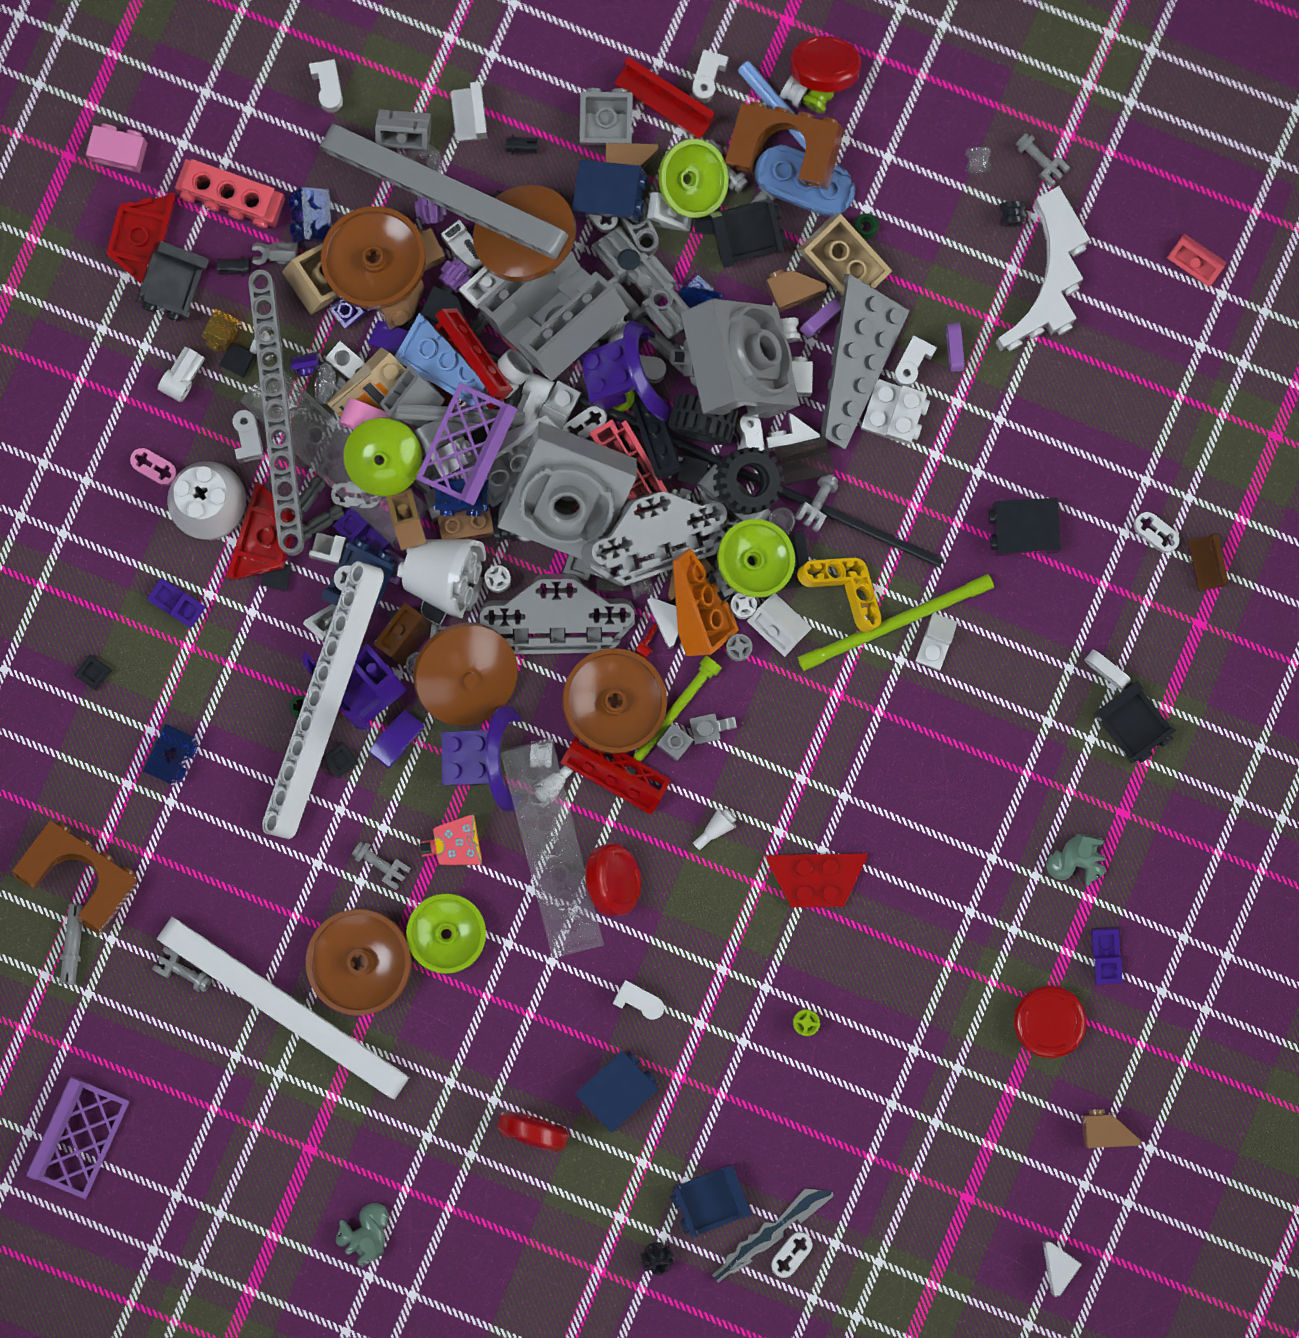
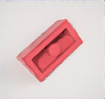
(1197, 260)

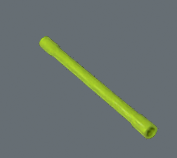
(970, 589)

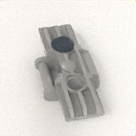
(648, 275)

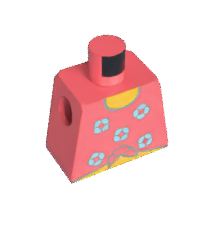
(455, 843)

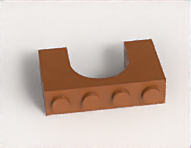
(758, 123)
(58, 845)

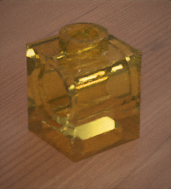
(220, 331)

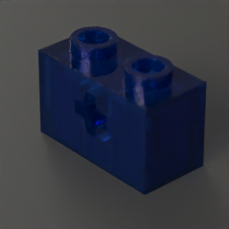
(168, 741)

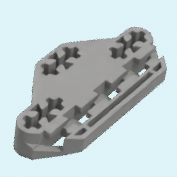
(649, 531)
(557, 612)

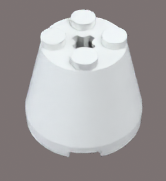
(221, 508)
(442, 572)

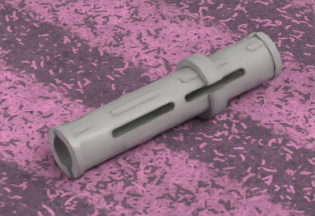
(71, 946)

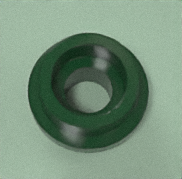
(871, 220)

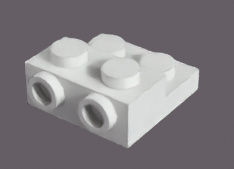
(895, 412)

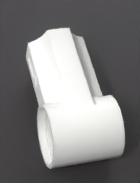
(179, 379)
(535, 394)

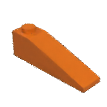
(702, 616)

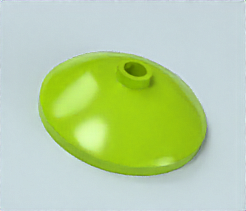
(705, 176)
(397, 446)
(769, 549)
(442, 913)

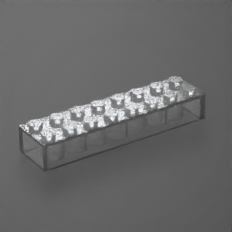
(320, 446)
(551, 847)

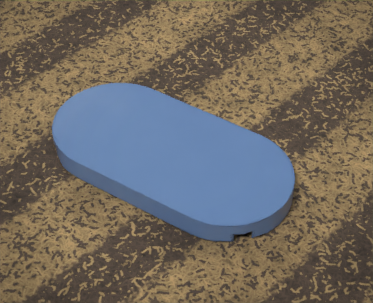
(779, 171)

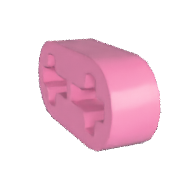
(157, 461)

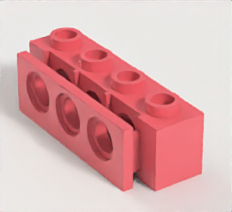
(221, 181)
(608, 436)

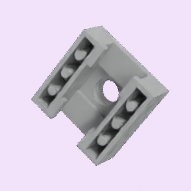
(554, 315)
(740, 358)
(572, 467)

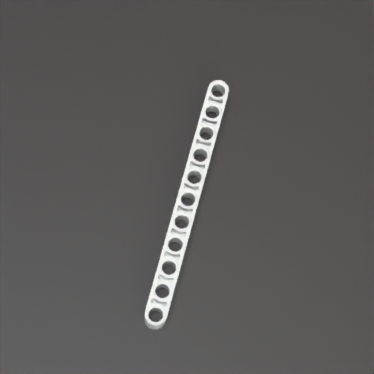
(323, 700)
(283, 1008)

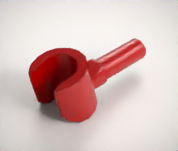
(643, 648)

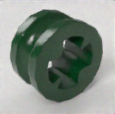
(295, 713)

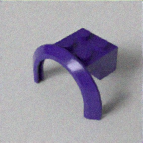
(618, 370)
(368, 689)
(474, 757)

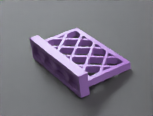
(488, 452)
(56, 1128)

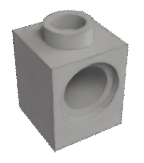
(675, 742)

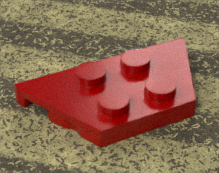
(136, 231)
(257, 544)
(816, 878)

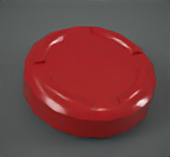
(825, 64)
(612, 879)
(1049, 1021)
(532, 1131)

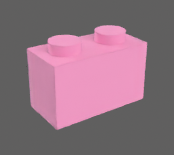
(116, 148)

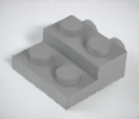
(605, 117)

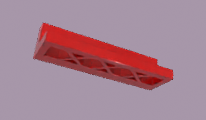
(665, 99)
(474, 353)
(615, 777)

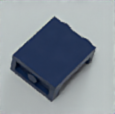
(609, 190)
(360, 551)
(617, 1090)
(710, 1201)

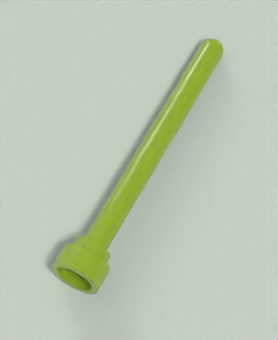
(707, 670)

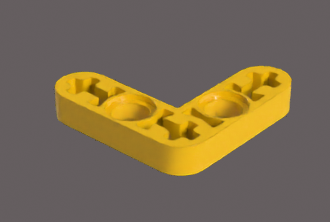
(851, 581)

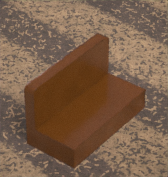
(1208, 562)
(403, 634)

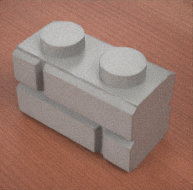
(403, 129)

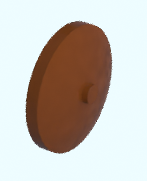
(373, 257)
(513, 260)
(465, 673)
(614, 701)
(358, 962)

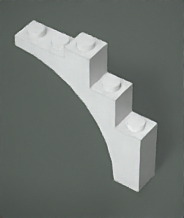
(1063, 237)

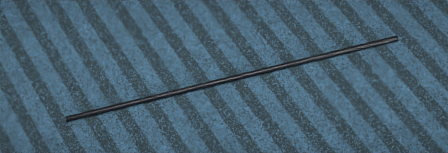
(755, 478)

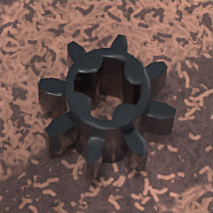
(657, 1258)

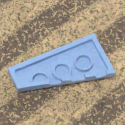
(438, 360)

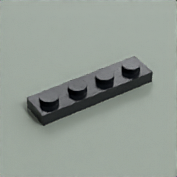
(656, 440)

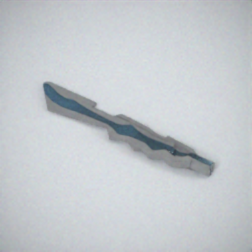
(770, 1233)

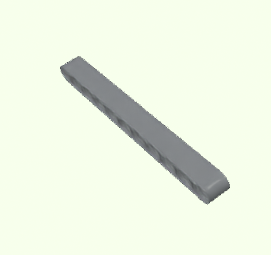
(444, 191)
(271, 400)

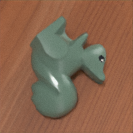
(1078, 852)
(368, 1239)

